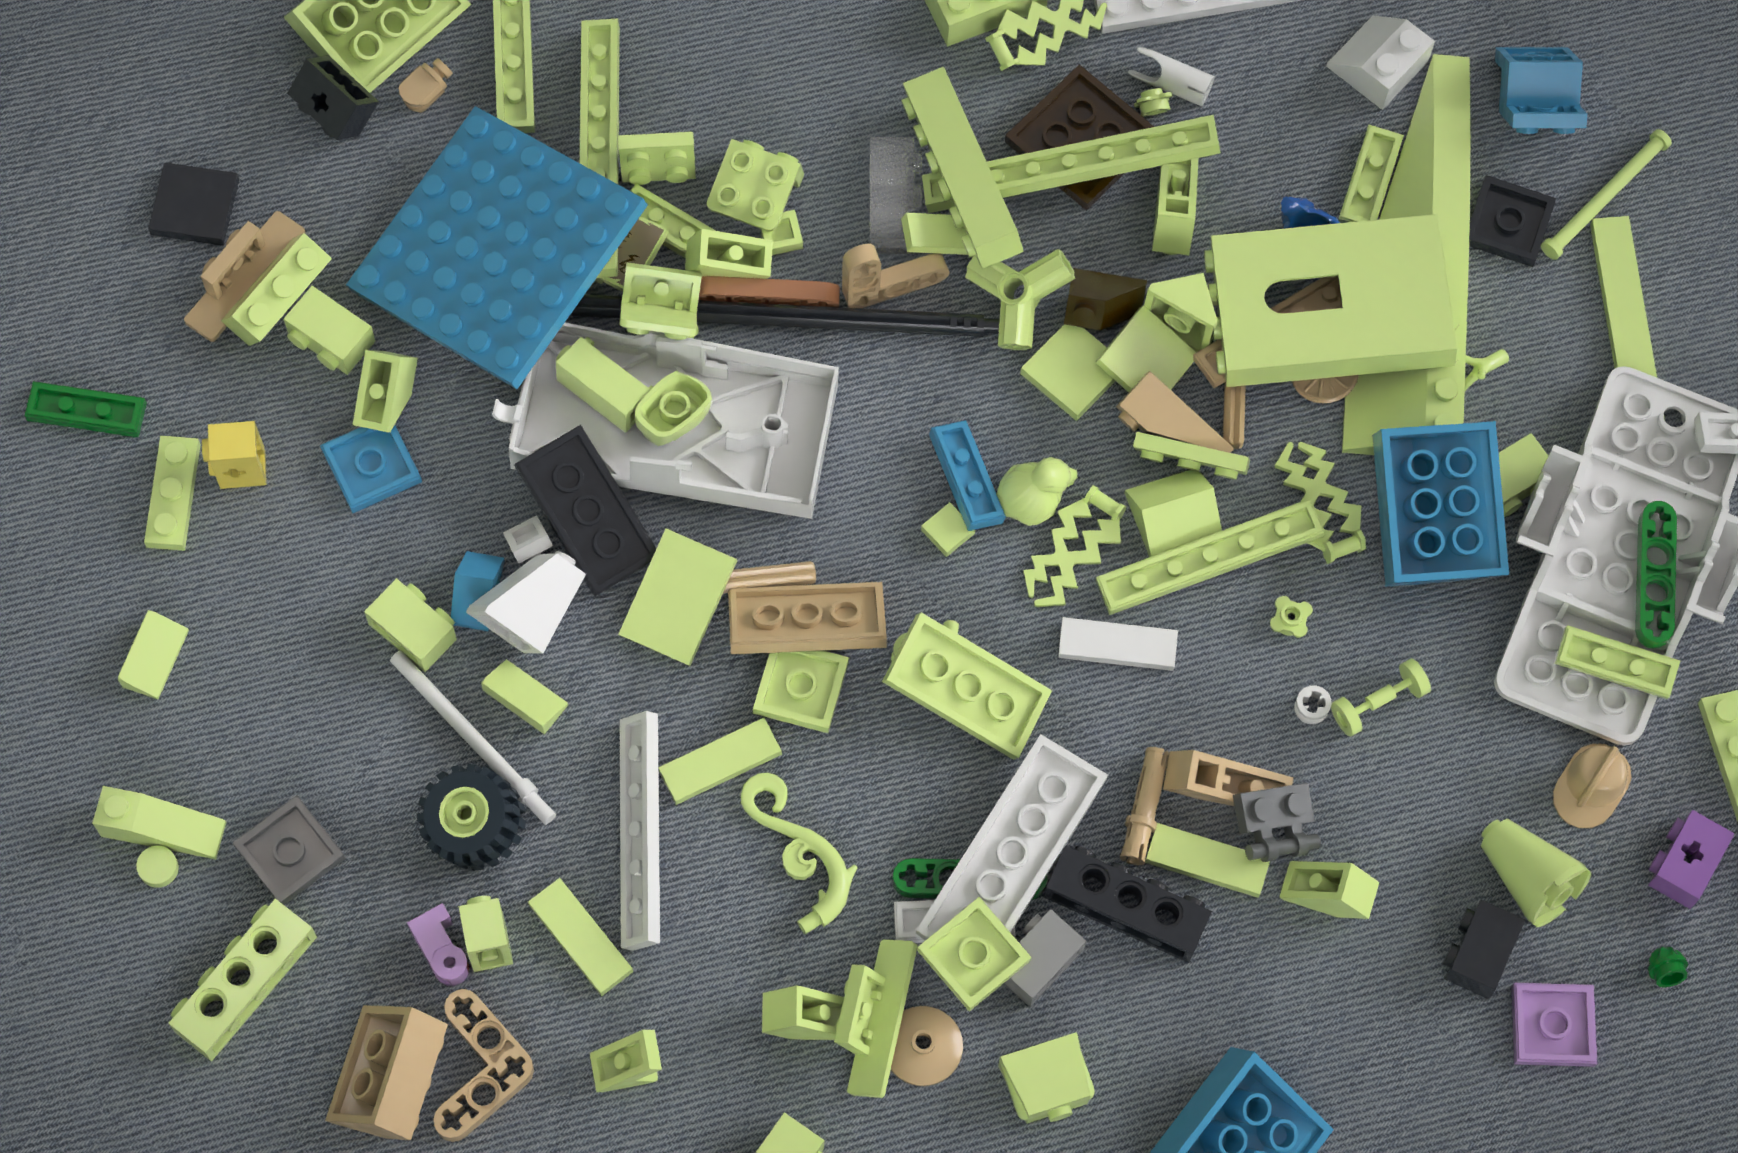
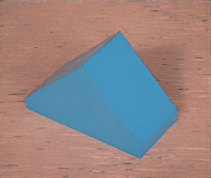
(473, 579)

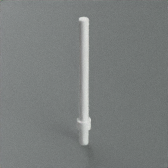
(478, 743)

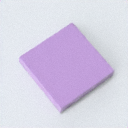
(1554, 1024)

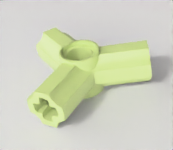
(1018, 314)

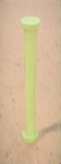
(1658, 142)

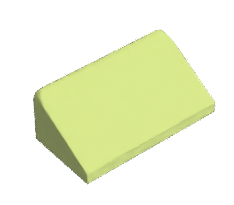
(152, 655)
(524, 696)

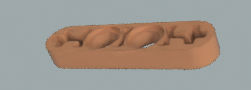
(769, 291)

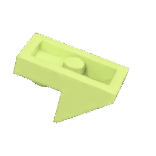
(626, 1062)

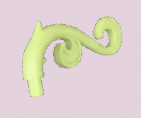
(805, 840)

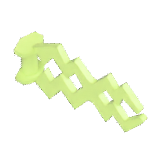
(1060, 21)
(1318, 487)
(1067, 559)

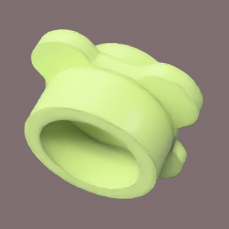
(1153, 102)
(1283, 624)

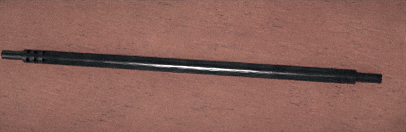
(814, 317)

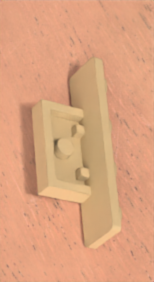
(236, 269)

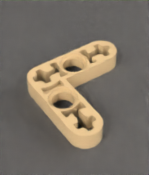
(867, 284)
(494, 1058)

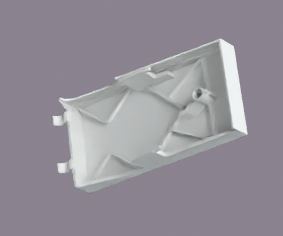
(750, 451)

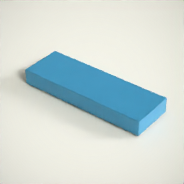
(967, 475)

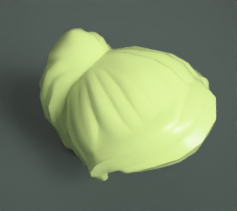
(1034, 489)

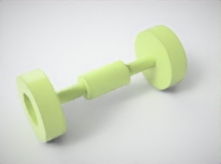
(1413, 678)

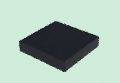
(193, 204)
(1510, 220)

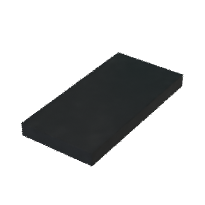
(587, 510)

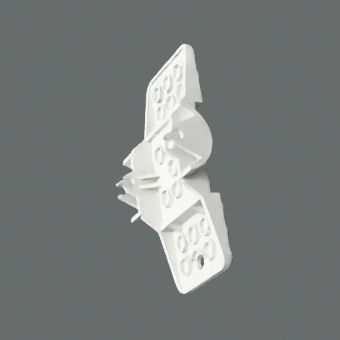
(1587, 531)

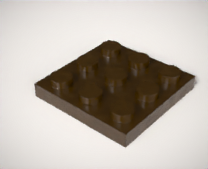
(1075, 113)

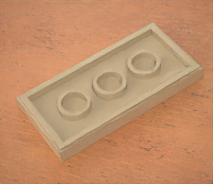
(807, 618)

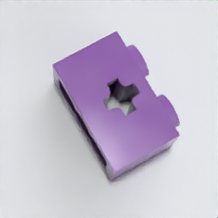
(1705, 843)

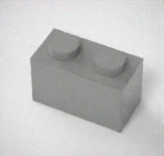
(1052, 950)

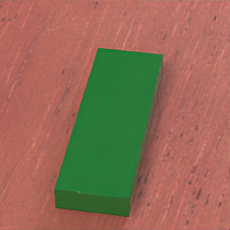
(85, 409)

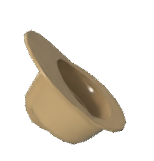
(1591, 785)

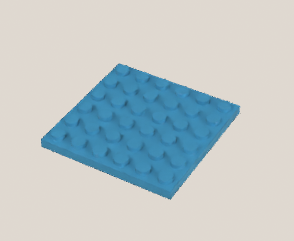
(496, 246)

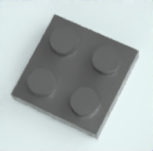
(289, 850)

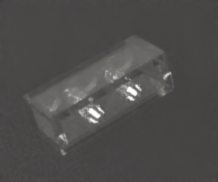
(892, 191)

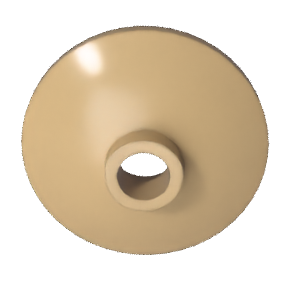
(932, 1064)

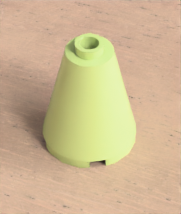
(1533, 870)

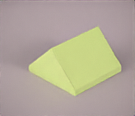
(1184, 308)
(1174, 511)

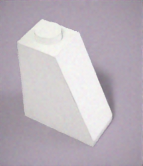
(530, 601)

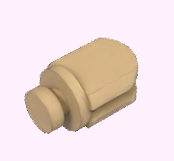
(424, 85)

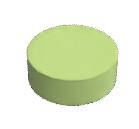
(157, 866)

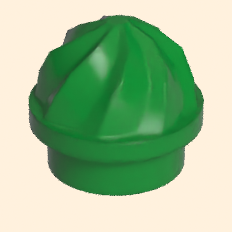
(1667, 967)

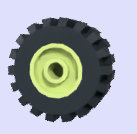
(471, 817)

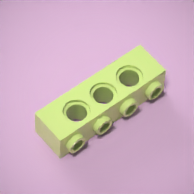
(240, 1001)

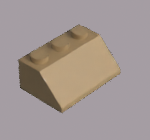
(387, 1071)

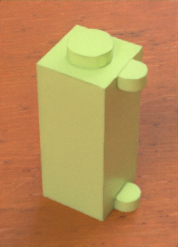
(600, 382)

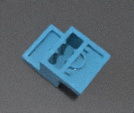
(1541, 89)

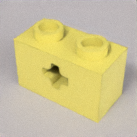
(235, 454)

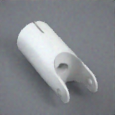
(1177, 78)

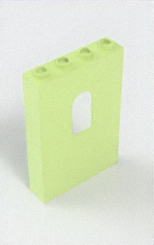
(1390, 290)

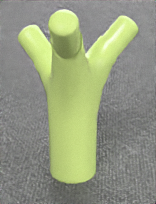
(1484, 365)

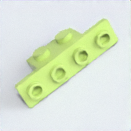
(874, 1015)

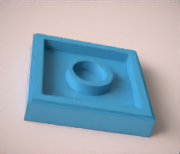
(370, 466)

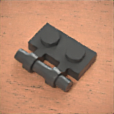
(1276, 808)

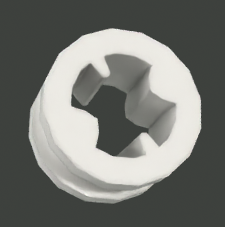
(1304, 696)

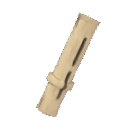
(1143, 814)

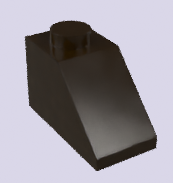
(1102, 299)

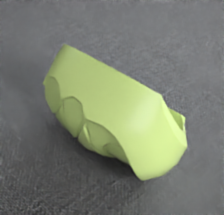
(672, 408)

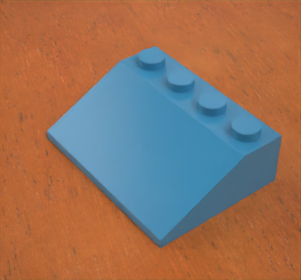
(1440, 503)
(1245, 1111)

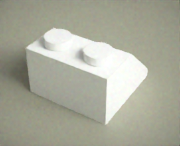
(1382, 58)

